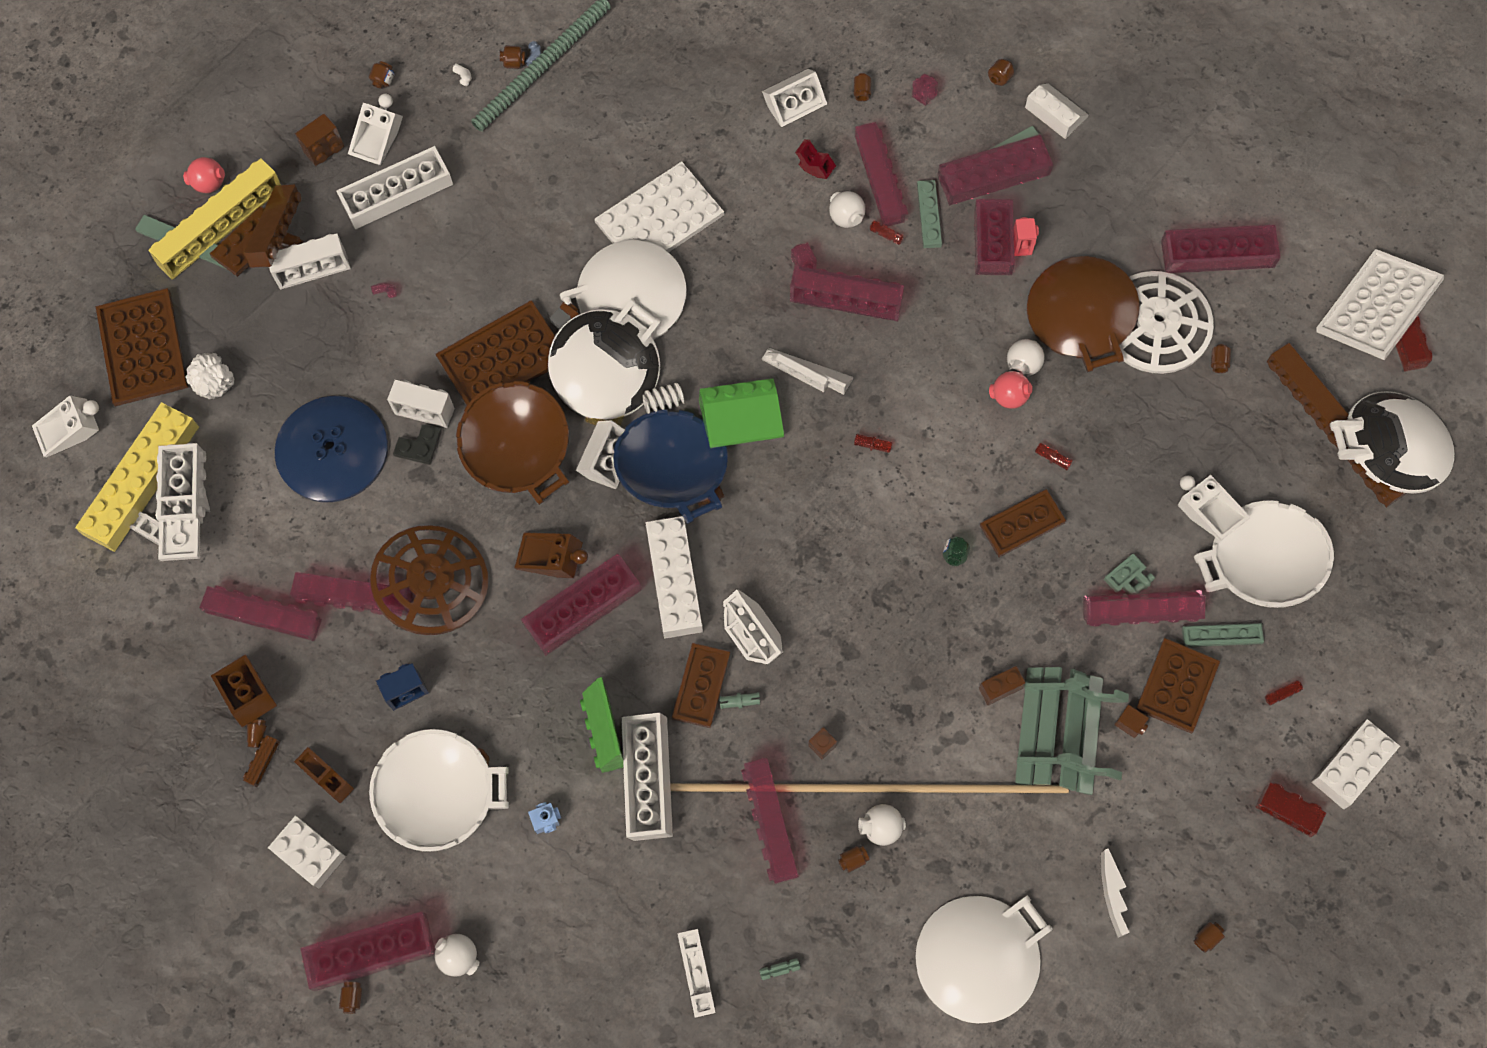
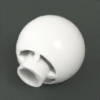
(847, 209)
(1025, 357)
(882, 824)
(456, 955)

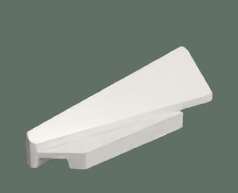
(808, 372)

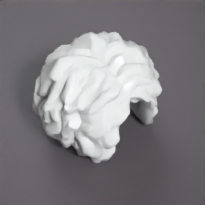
(209, 376)

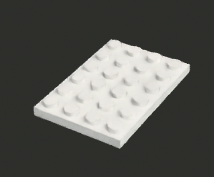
(662, 211)
(1380, 304)

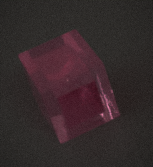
(804, 256)

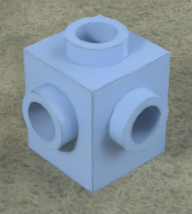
(545, 825)

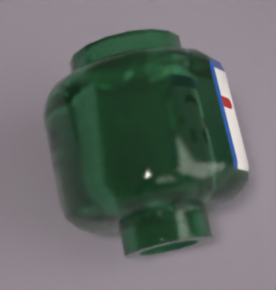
(956, 551)

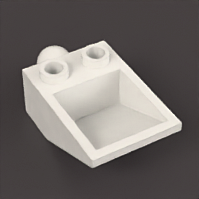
(372, 135)
(66, 425)
(1213, 507)

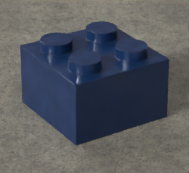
(402, 686)

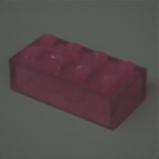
(994, 237)

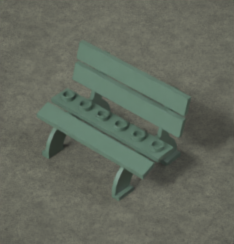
(1079, 687)

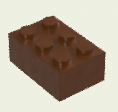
(243, 691)

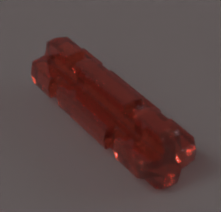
(886, 232)
(1284, 692)

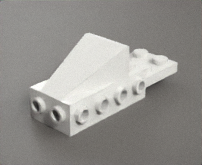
(180, 500)

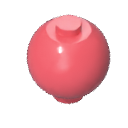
(204, 175)
(1011, 389)

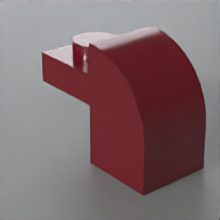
(814, 162)

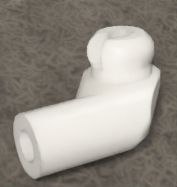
(464, 74)

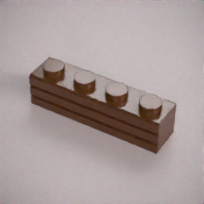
(261, 761)

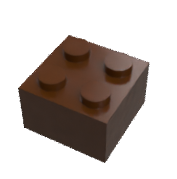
(319, 139)

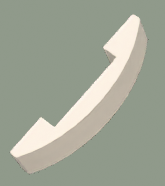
(696, 973)

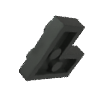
(420, 450)

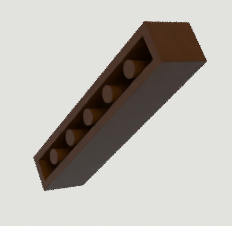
(272, 226)

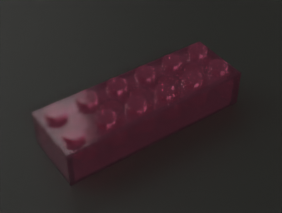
(994, 169)
(1220, 249)
(846, 293)
(581, 604)
(367, 951)

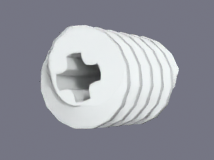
(663, 397)

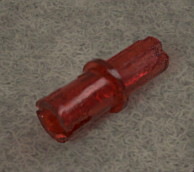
(872, 443)
(1053, 456)

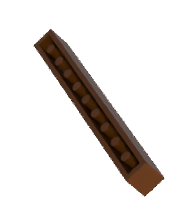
(1322, 407)

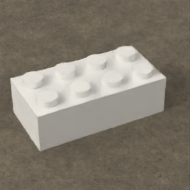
(309, 261)
(1355, 764)

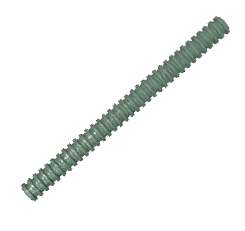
(542, 63)

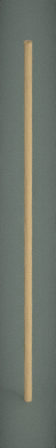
(922, 788)

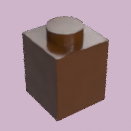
(1132, 722)
(822, 743)

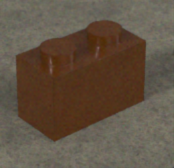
(1002, 685)

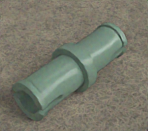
(739, 700)

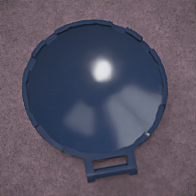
(670, 463)

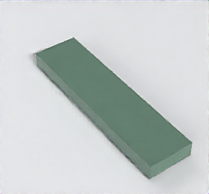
(1222, 635)

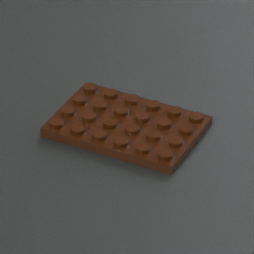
(141, 347)
(500, 352)

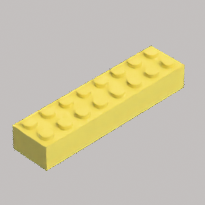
(214, 219)
(134, 478)

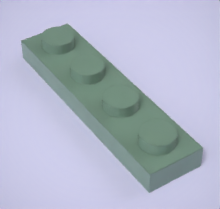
(929, 214)

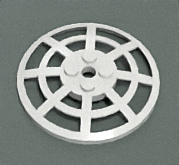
(1169, 327)

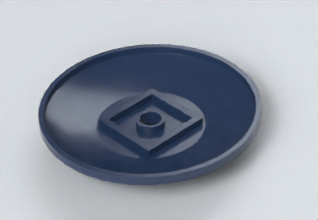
(335, 472)

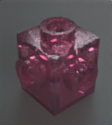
(924, 89)

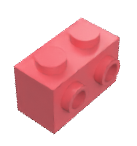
(1025, 236)

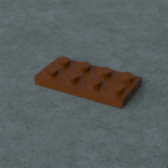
(231, 250)
(1022, 523)
(701, 685)

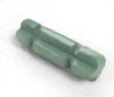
(779, 969)

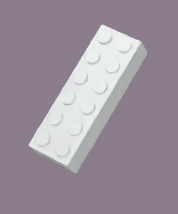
(395, 187)
(674, 577)
(646, 777)

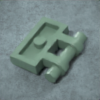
(1125, 573)

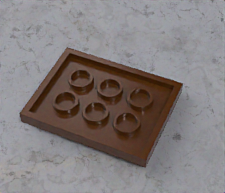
(1178, 685)

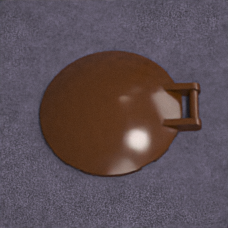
(1083, 309)
(514, 439)

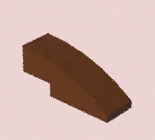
(324, 775)

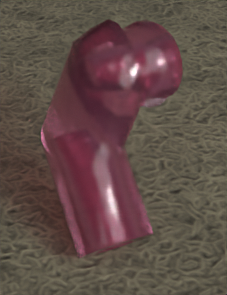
(384, 287)

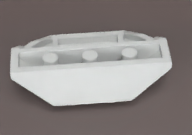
(751, 629)

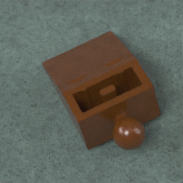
(550, 554)

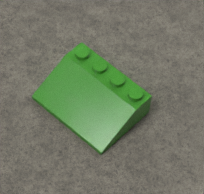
(741, 413)
(602, 726)

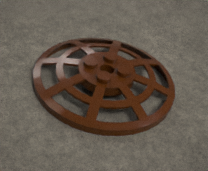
(429, 588)

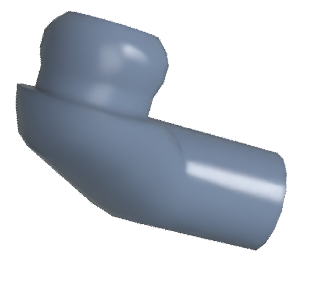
(535, 51)

